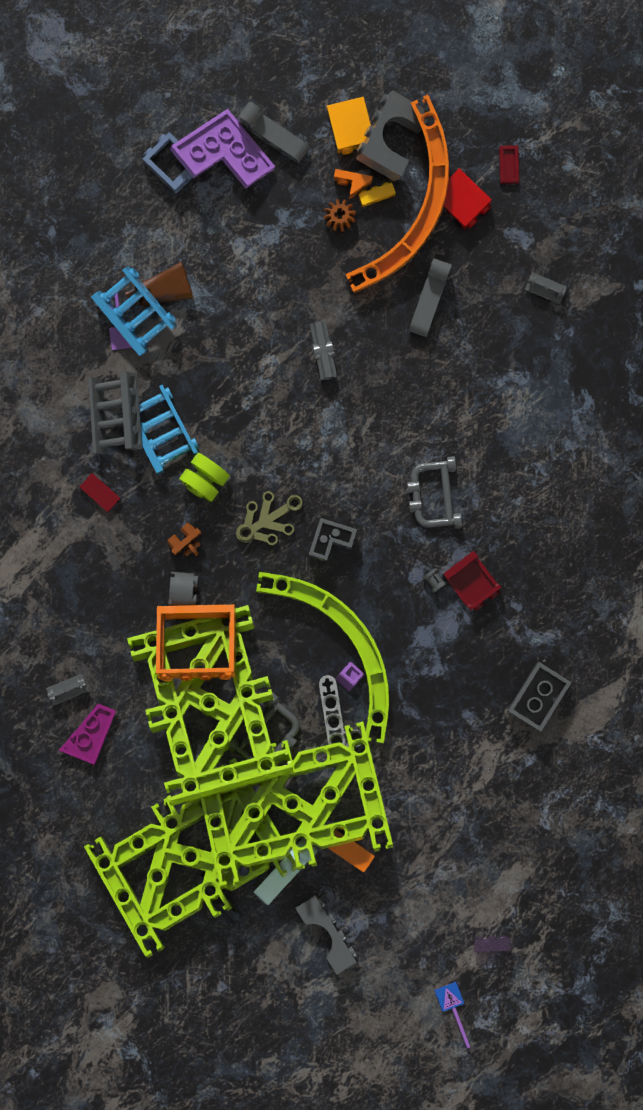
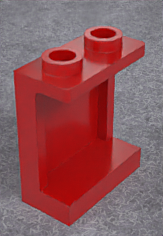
(465, 199)

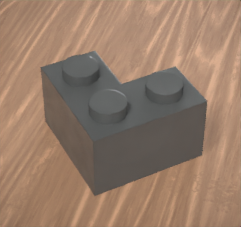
(328, 534)

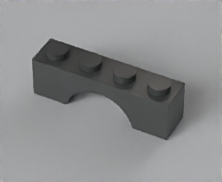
(340, 955)

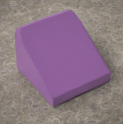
(349, 676)

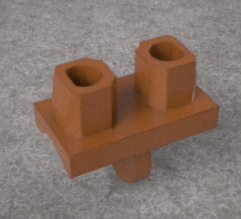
(191, 534)

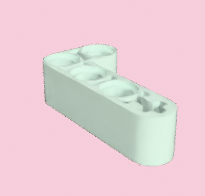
(274, 882)

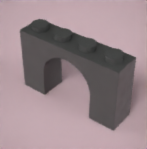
(373, 150)

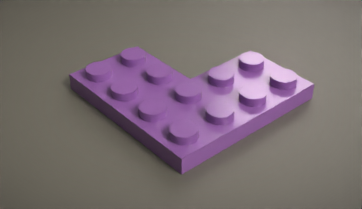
(227, 141)

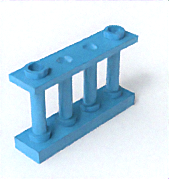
(127, 328)
(150, 445)

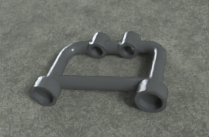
(415, 505)
(273, 706)

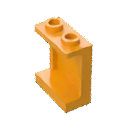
(349, 124)

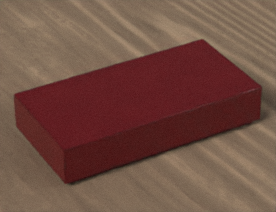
(509, 164)
(99, 492)

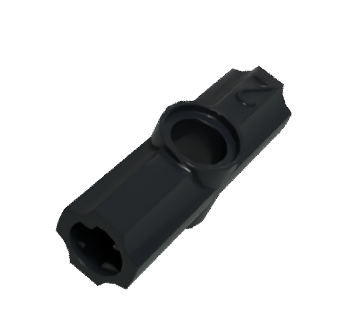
(231, 915)

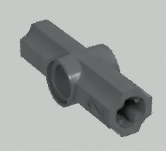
(323, 350)

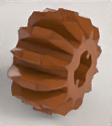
(346, 218)

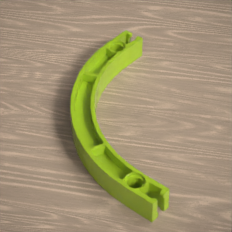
(354, 629)

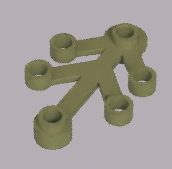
(265, 520)

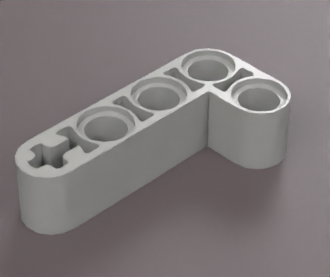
(334, 712)

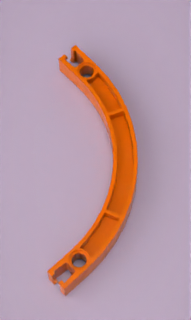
(430, 210)

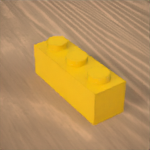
(376, 194)

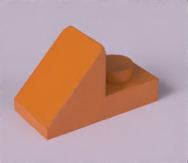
(358, 181)

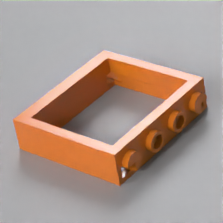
(195, 612)

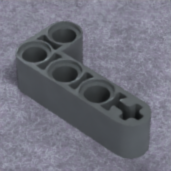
(273, 134)
(430, 297)

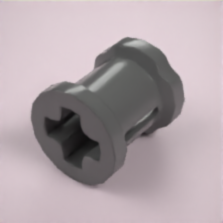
(434, 580)

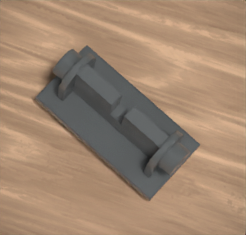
(545, 288)
(67, 689)

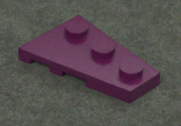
(90, 735)

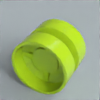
(201, 481)

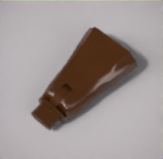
(166, 286)

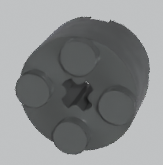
(182, 589)

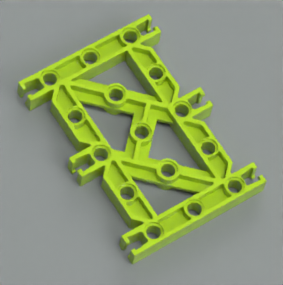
(230, 716)
(312, 816)
(169, 852)

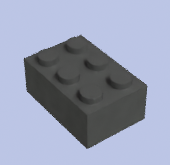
(539, 697)

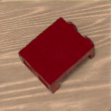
(472, 582)

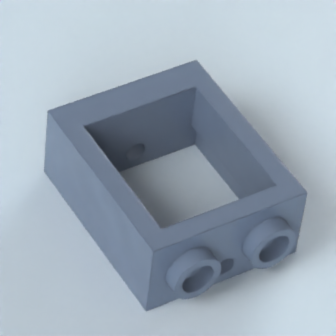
(181, 180)

